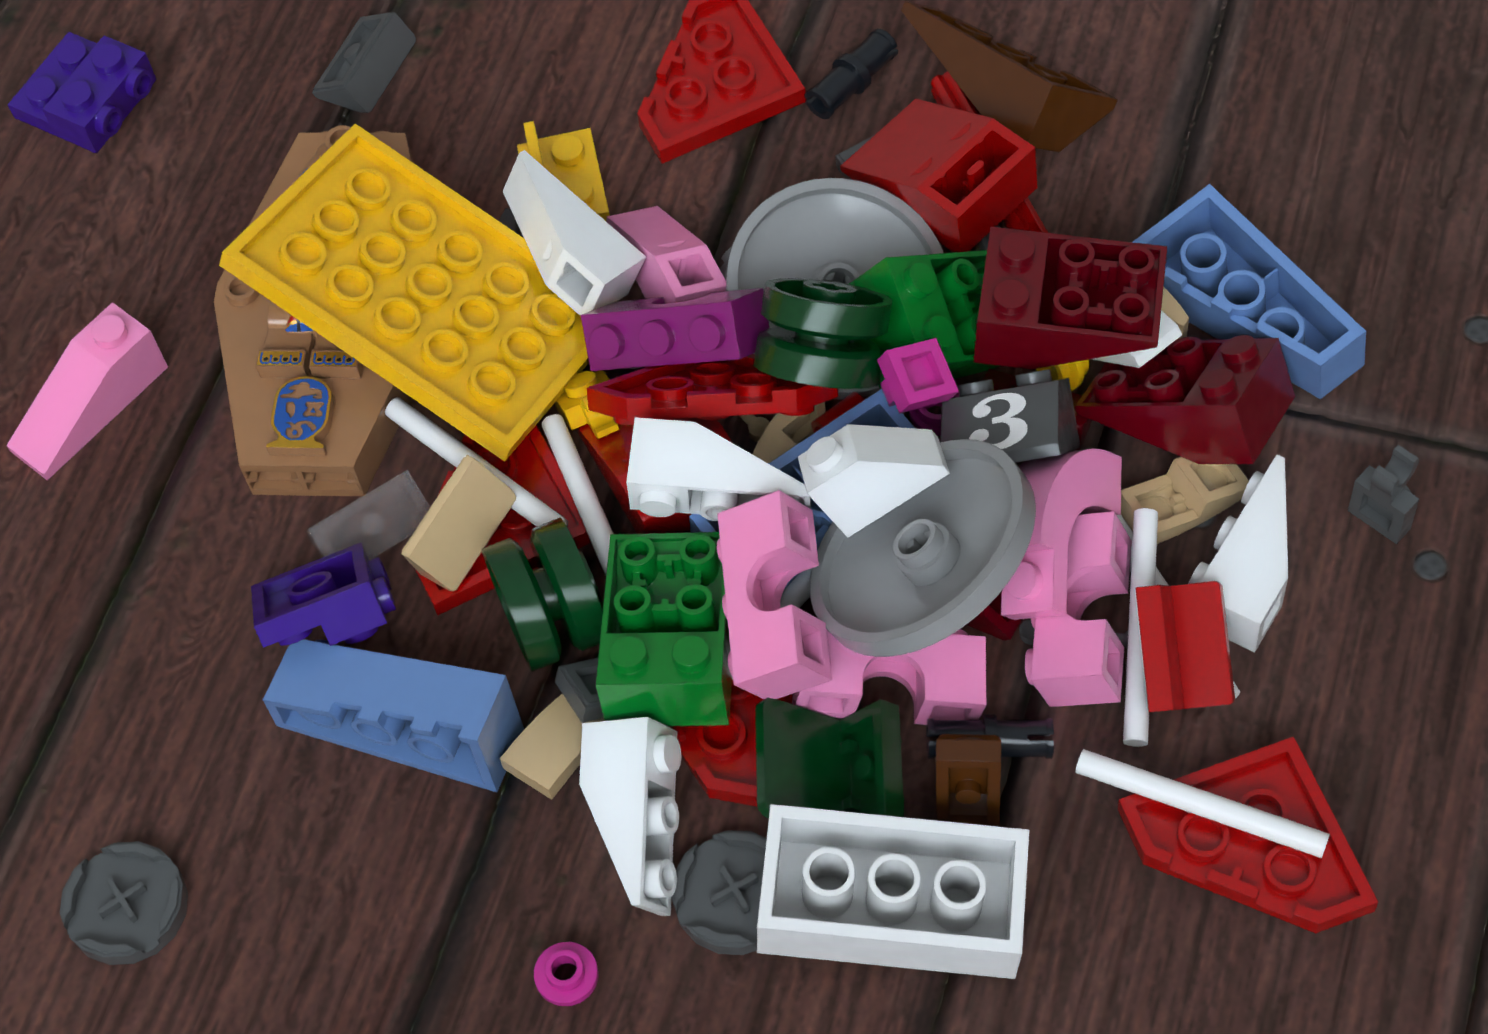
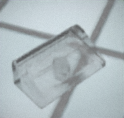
(375, 519)

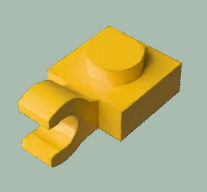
(574, 405)

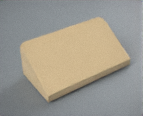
(459, 524)

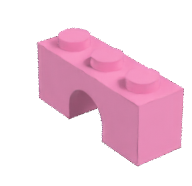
(760, 552)
(1074, 657)
(942, 679)

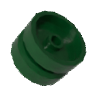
(822, 333)
(552, 592)

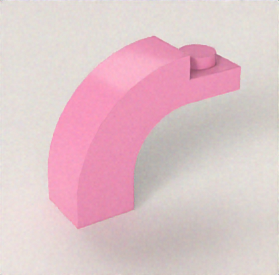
(1062, 490)

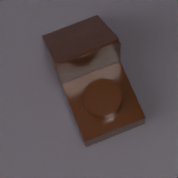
(968, 779)

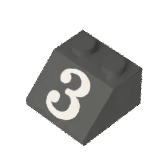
(1020, 420)

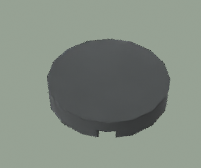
(722, 891)
(124, 903)

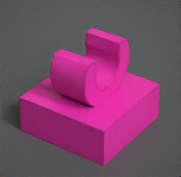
(916, 376)

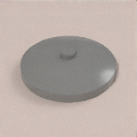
(827, 234)
(929, 559)

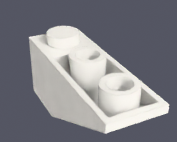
(570, 243)
(697, 472)
(1252, 558)
(631, 793)

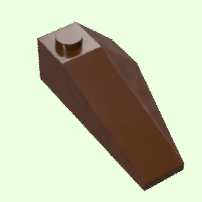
(1007, 83)

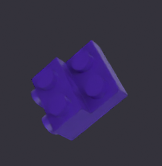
(84, 90)
(337, 591)

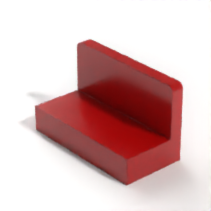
(1185, 646)

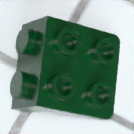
(829, 761)

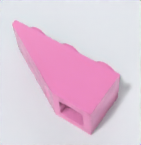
(675, 261)

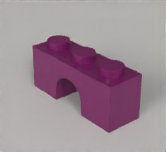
(683, 332)

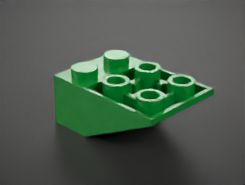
(932, 300)
(664, 631)

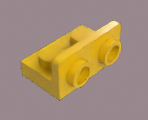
(572, 161)

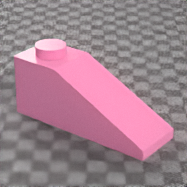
(87, 389)

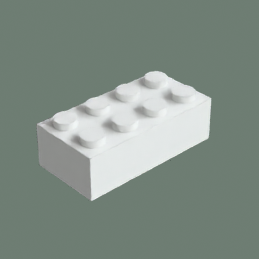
(893, 891)

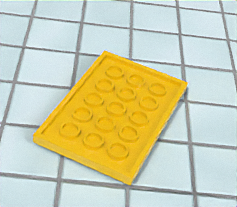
(416, 289)

